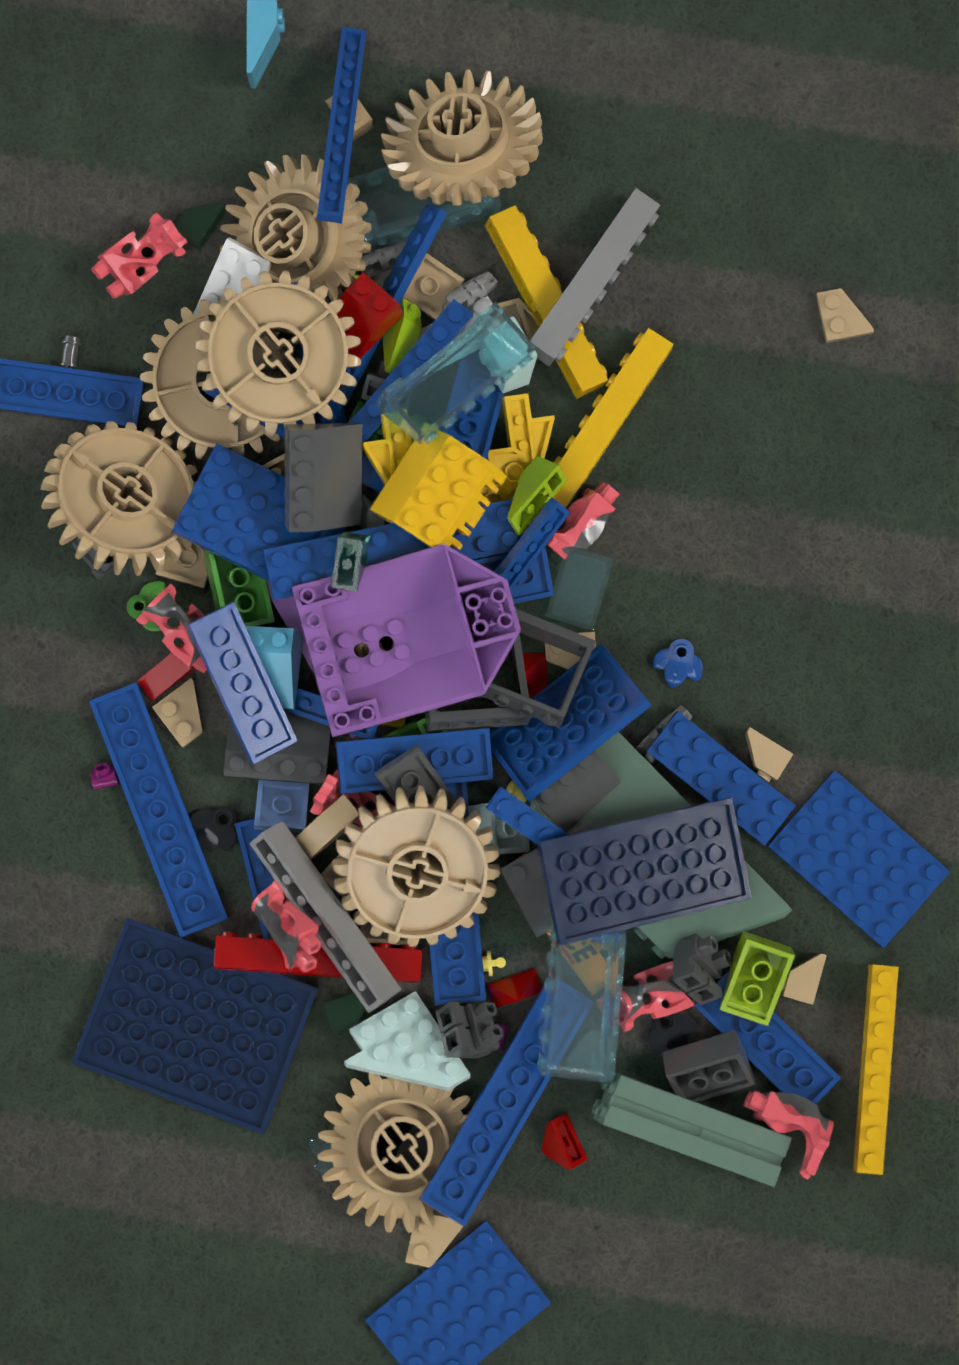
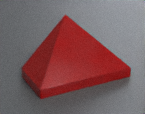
(536, 672)
(514, 988)
(562, 1143)

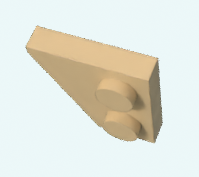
(841, 317)

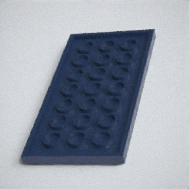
(644, 871)

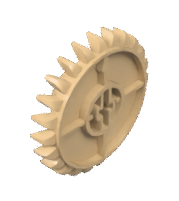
(462, 140)
(284, 228)
(271, 310)
(179, 394)
(119, 495)
(416, 868)
(355, 1148)

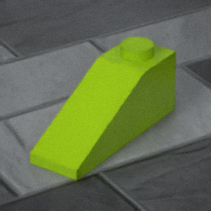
(401, 335)
(535, 488)

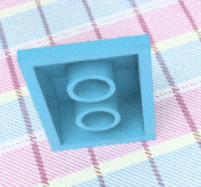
(263, 35)
(281, 658)

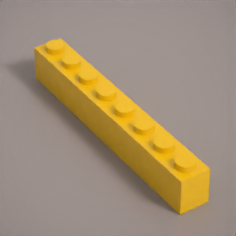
(541, 292)
(610, 412)
(875, 1069)

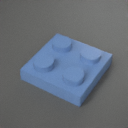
(281, 802)

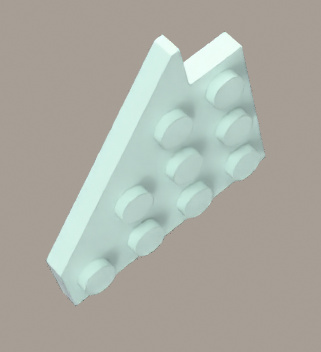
(406, 1046)

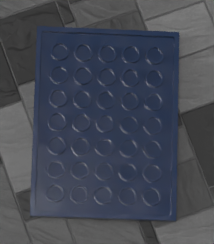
(193, 1029)

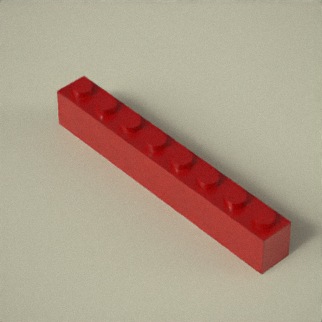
(265, 956)

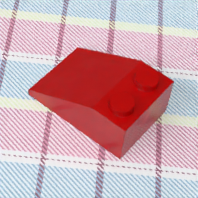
(371, 310)

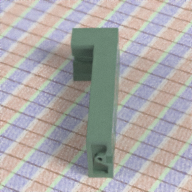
(691, 1128)

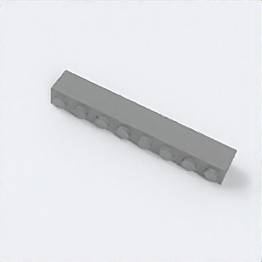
(593, 276)
(336, 929)

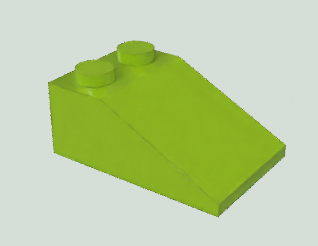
(756, 978)

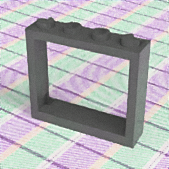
(559, 638)
(485, 717)

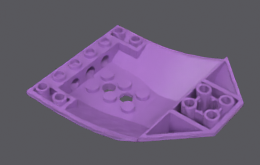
(447, 629)

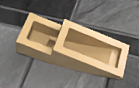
(327, 827)

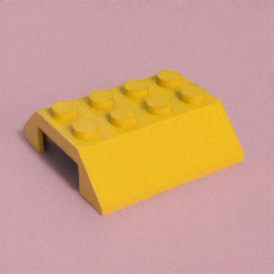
(438, 491)

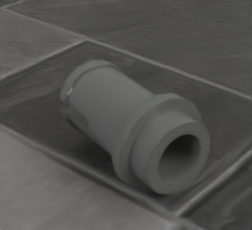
(70, 351)

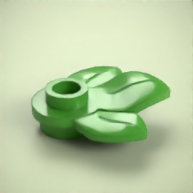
(146, 596)

